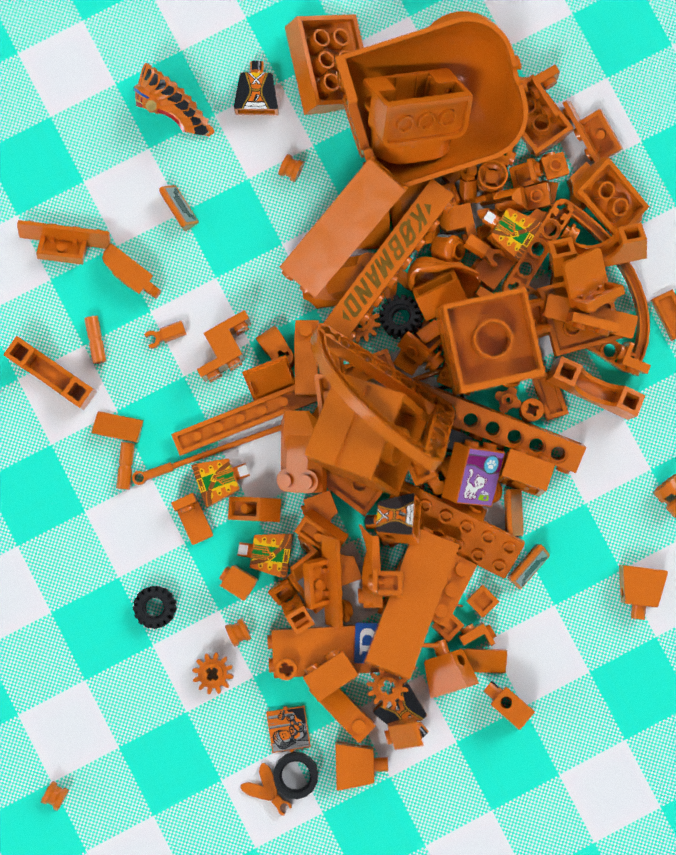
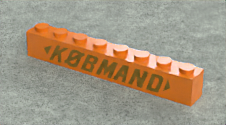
(390, 259)

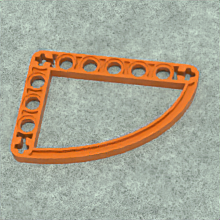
(626, 269)
(441, 413)

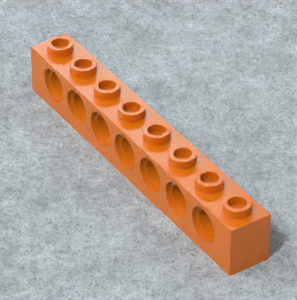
(572, 449)

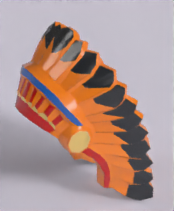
(164, 97)

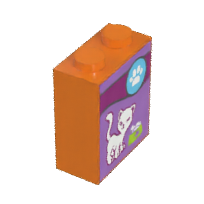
(473, 473)

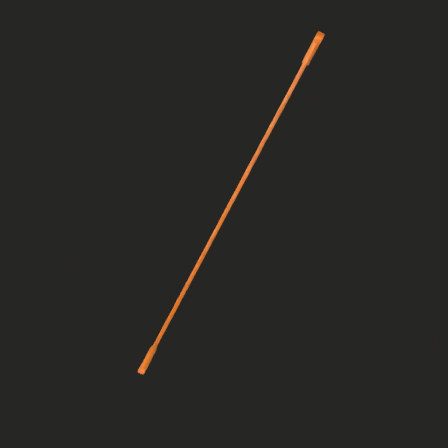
(169, 467)

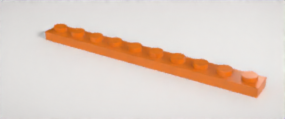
(254, 413)

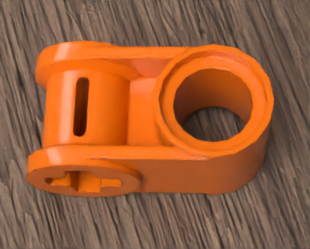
(275, 345)

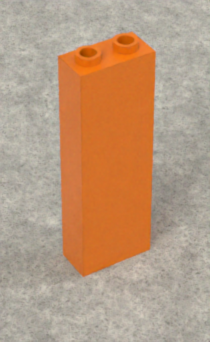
(343, 227)
(408, 618)
(311, 647)

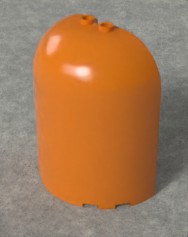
(482, 62)

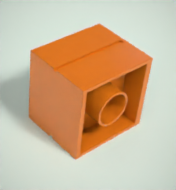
(489, 341)
(354, 449)

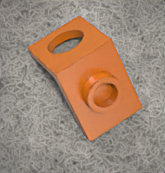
(415, 348)
(312, 553)

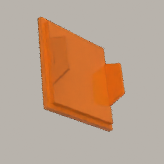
(269, 377)

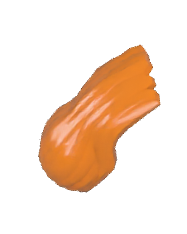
(428, 268)

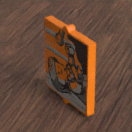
(288, 729)

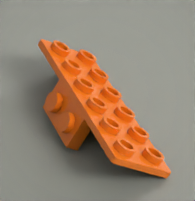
(465, 523)

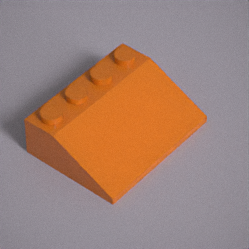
(312, 47)

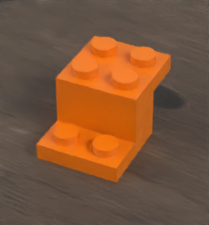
(225, 347)

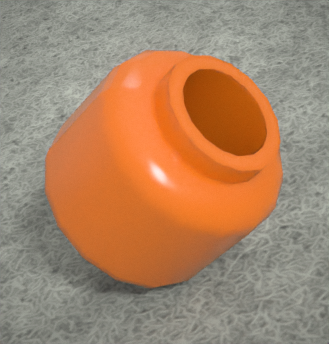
(447, 248)

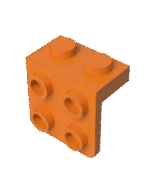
(588, 282)

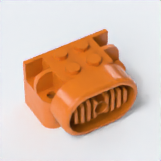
(416, 115)

